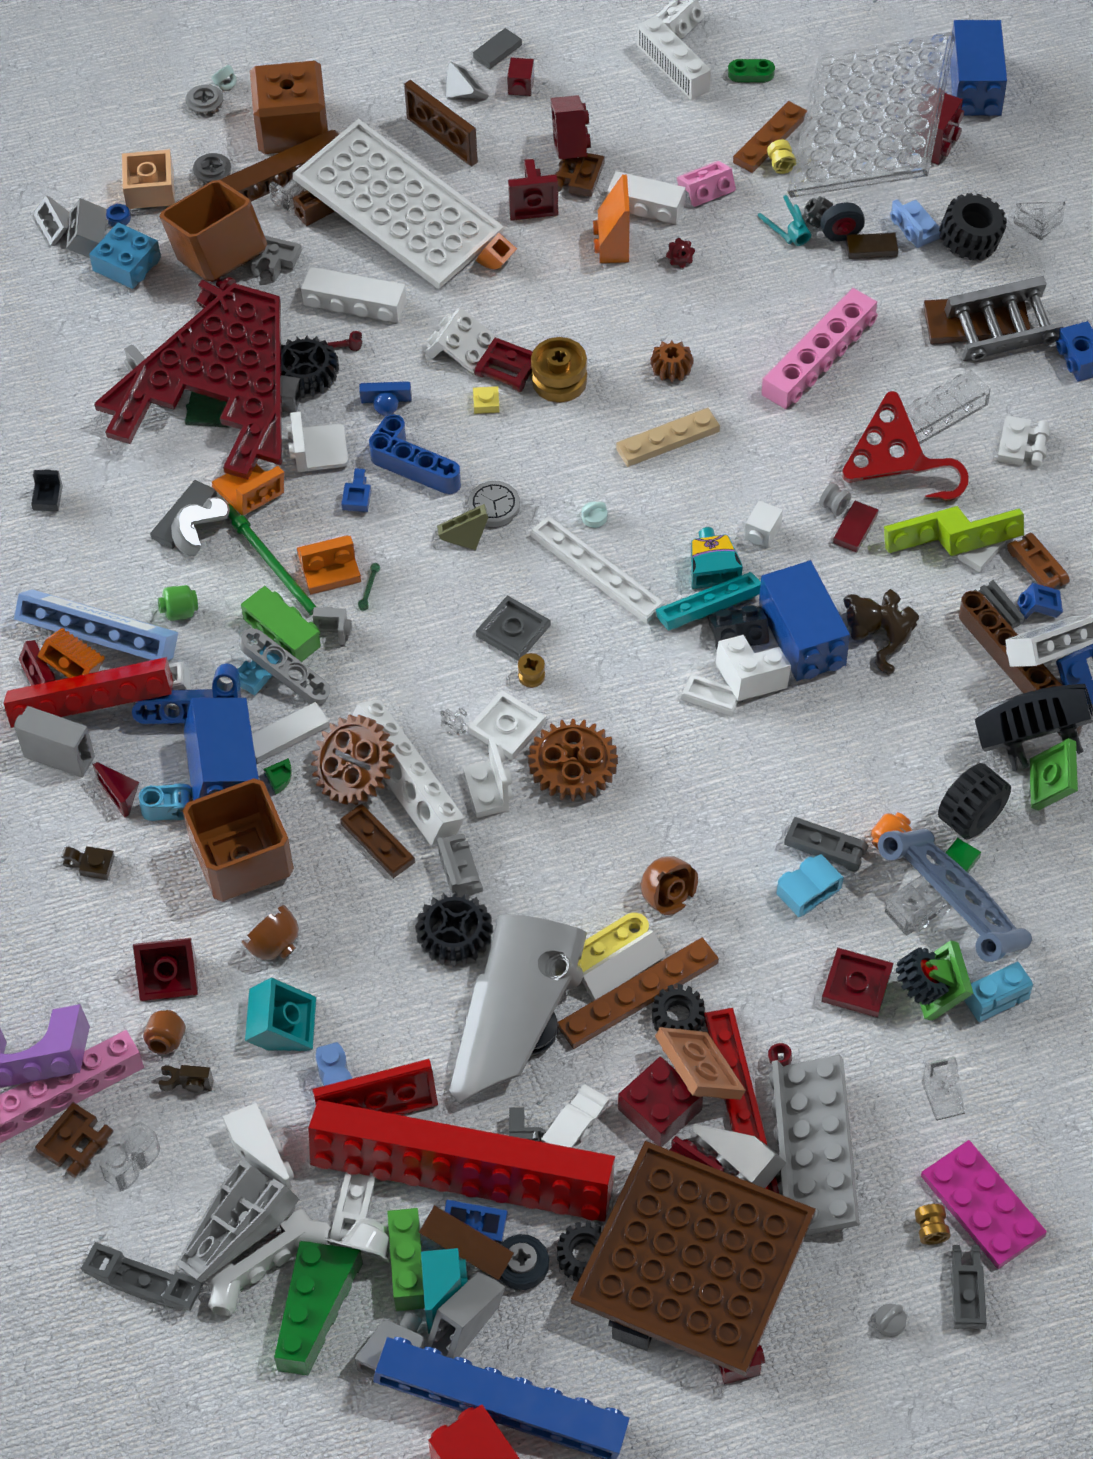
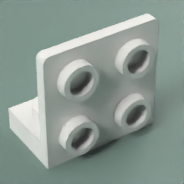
(489, 783)

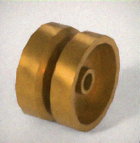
(559, 369)

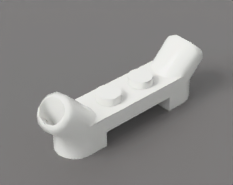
(230, 1279)

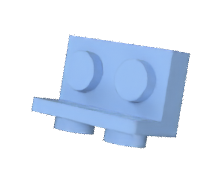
(914, 222)

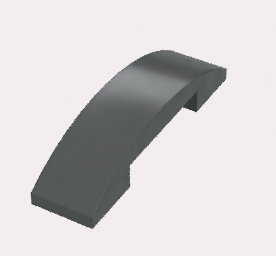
(141, 1280)

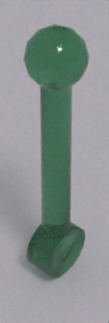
(363, 603)

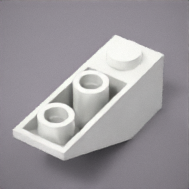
(255, 1145)

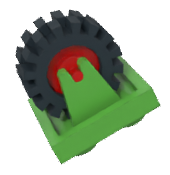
(935, 978)

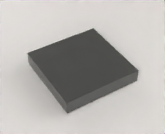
(513, 628)

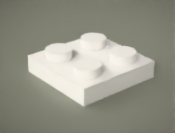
(509, 722)

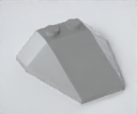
(237, 1218)

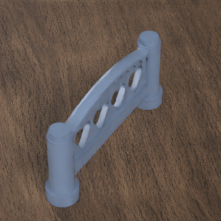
(993, 939)

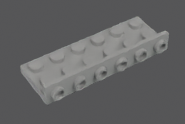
(816, 1140)

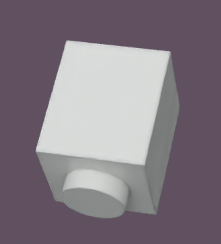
(763, 524)

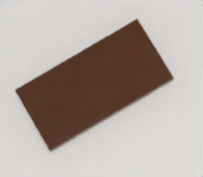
(441, 123)
(951, 330)

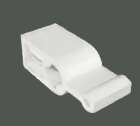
(576, 1119)

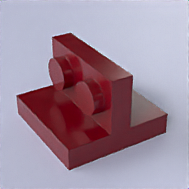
(534, 195)

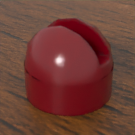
(780, 1048)

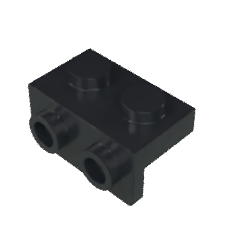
(747, 621)

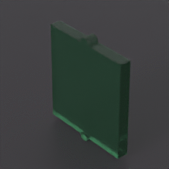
(204, 411)

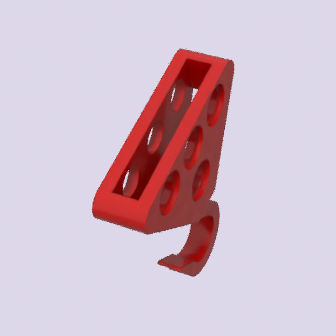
(913, 461)

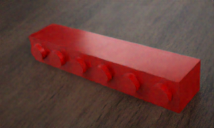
(93, 690)

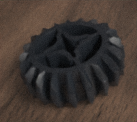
(304, 358)
(451, 938)

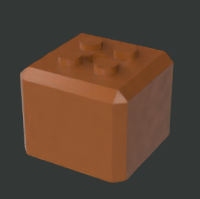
(287, 104)
(214, 230)
(237, 822)

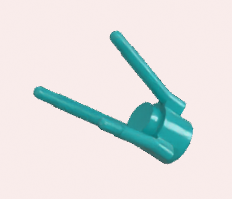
(797, 229)

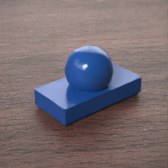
(385, 395)

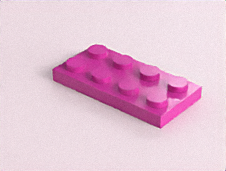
(983, 1204)

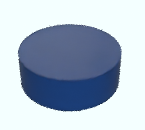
(118, 213)

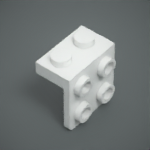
(461, 338)
(316, 446)

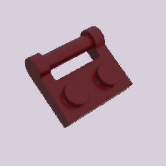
(507, 357)

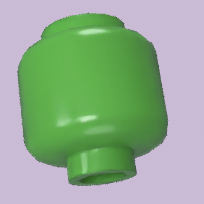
(178, 602)

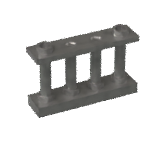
(1007, 296)

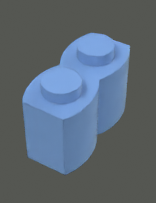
(332, 1064)

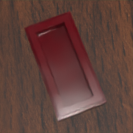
(855, 526)

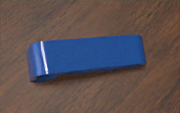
(395, 454)
(182, 699)

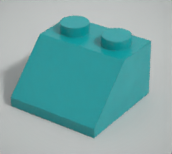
(280, 1017)
(442, 1278)

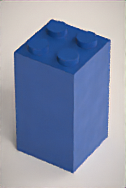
(979, 67)
(804, 620)
(218, 744)

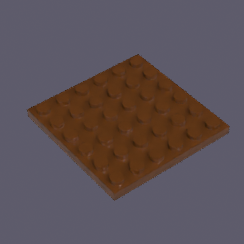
(694, 1257)

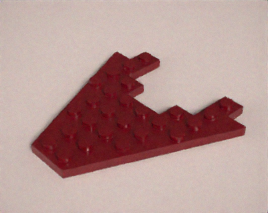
(221, 353)

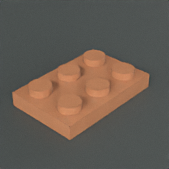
(700, 1063)

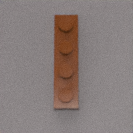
(777, 128)

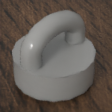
(890, 1320)

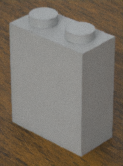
(54, 741)

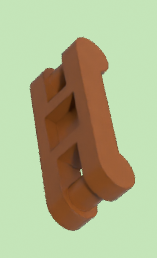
(1038, 561)

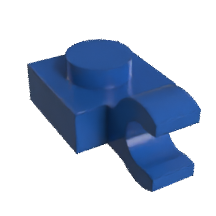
(357, 494)

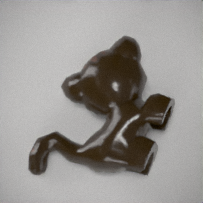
(867, 617)

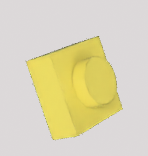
(486, 400)

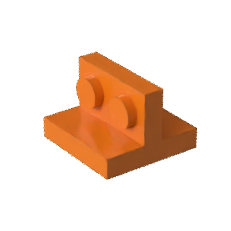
(329, 564)

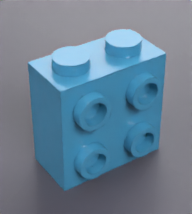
(125, 255)

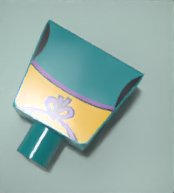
(713, 559)

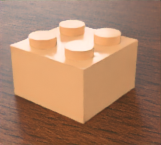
(148, 179)

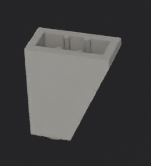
(465, 1315)

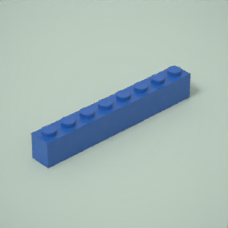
(507, 1400)

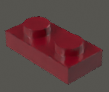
(34, 668)

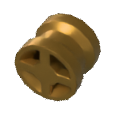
(526, 675)

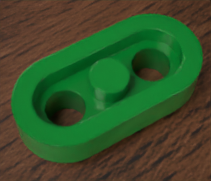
(751, 70)

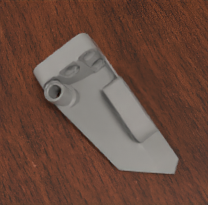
(514, 999)

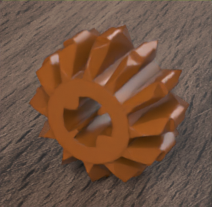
(671, 361)

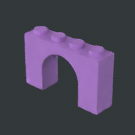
(54, 1055)

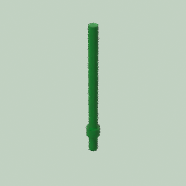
(242, 526)

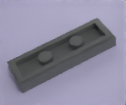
(195, 494)

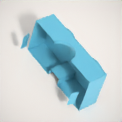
(253, 676)

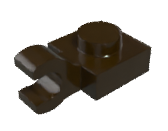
(91, 863)
(190, 1077)

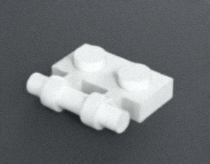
(1014, 441)

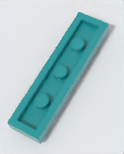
(709, 601)

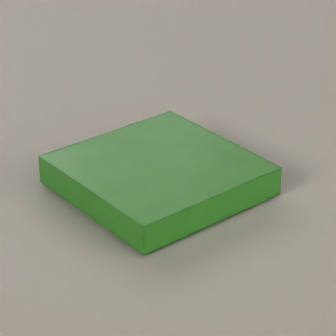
(1053, 774)

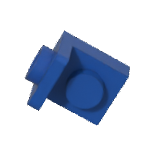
(1041, 600)

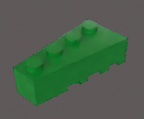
(316, 1292)

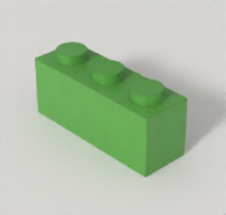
(281, 623)
(406, 1259)

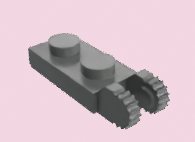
(968, 1290)

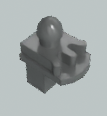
(517, 1126)

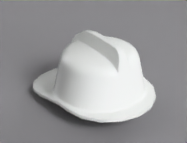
(368, 1237)

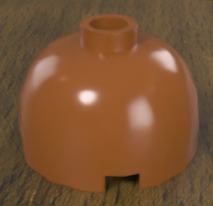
(668, 884)
(273, 936)

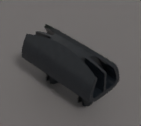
(1033, 716)

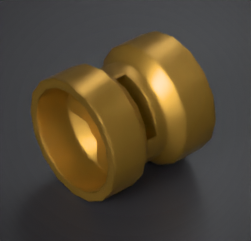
(932, 1224)

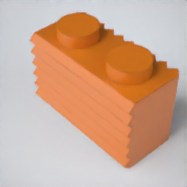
(70, 655)

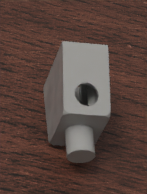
(370, 1353)

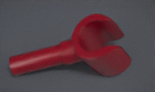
(354, 341)

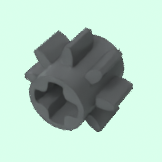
(815, 209)

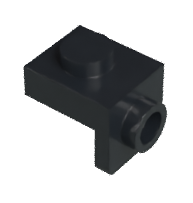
(46, 490)

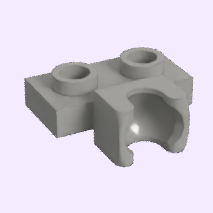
(276, 254)

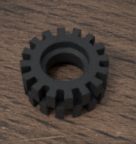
(678, 997)
(569, 1242)

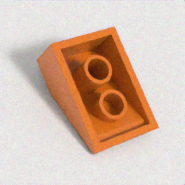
(613, 225)

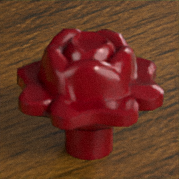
(680, 252)

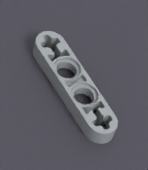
(281, 670)

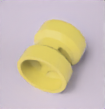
(781, 156)

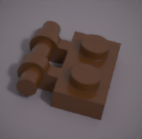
(585, 174)
(68, 1133)

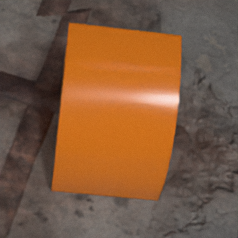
(496, 252)

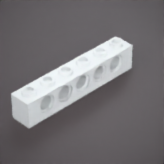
(413, 780)

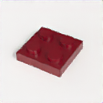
(857, 982)

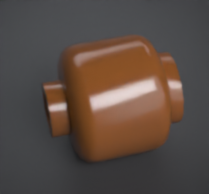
(164, 1032)

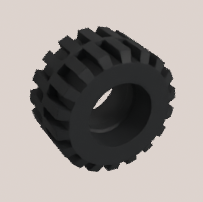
(987, 228)
(974, 801)

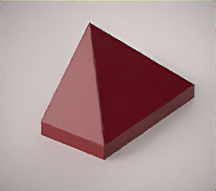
(117, 786)

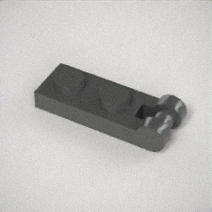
(825, 841)

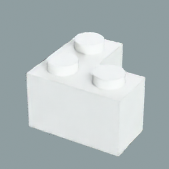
(750, 672)

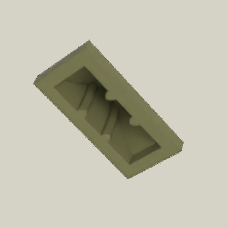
(465, 529)

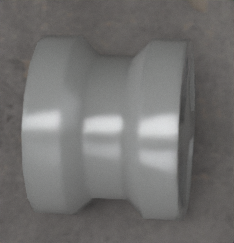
(835, 499)

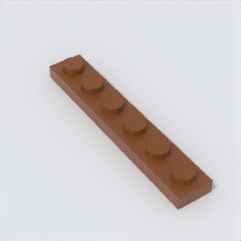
(637, 993)

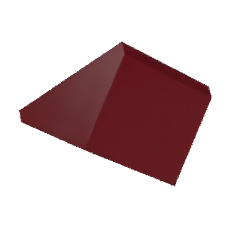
(166, 969)

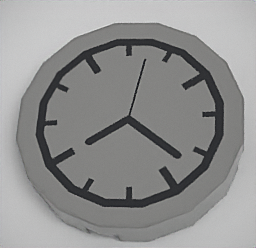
(500, 500)

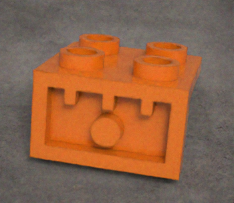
(252, 493)

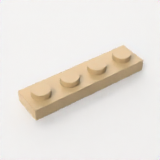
(667, 437)

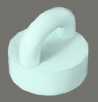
(222, 74)
(594, 514)

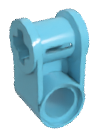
(167, 801)

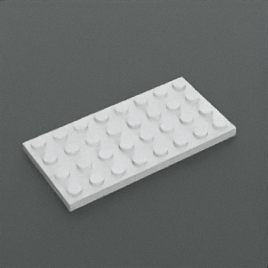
(398, 203)

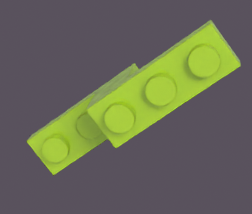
(954, 530)

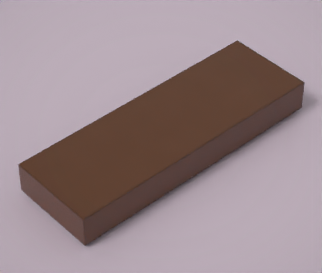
(377, 840)
(471, 1243)

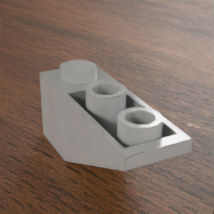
(744, 1152)

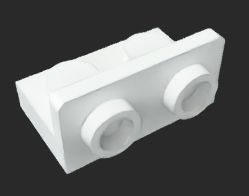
(682, 16)

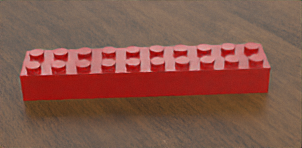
(461, 1160)

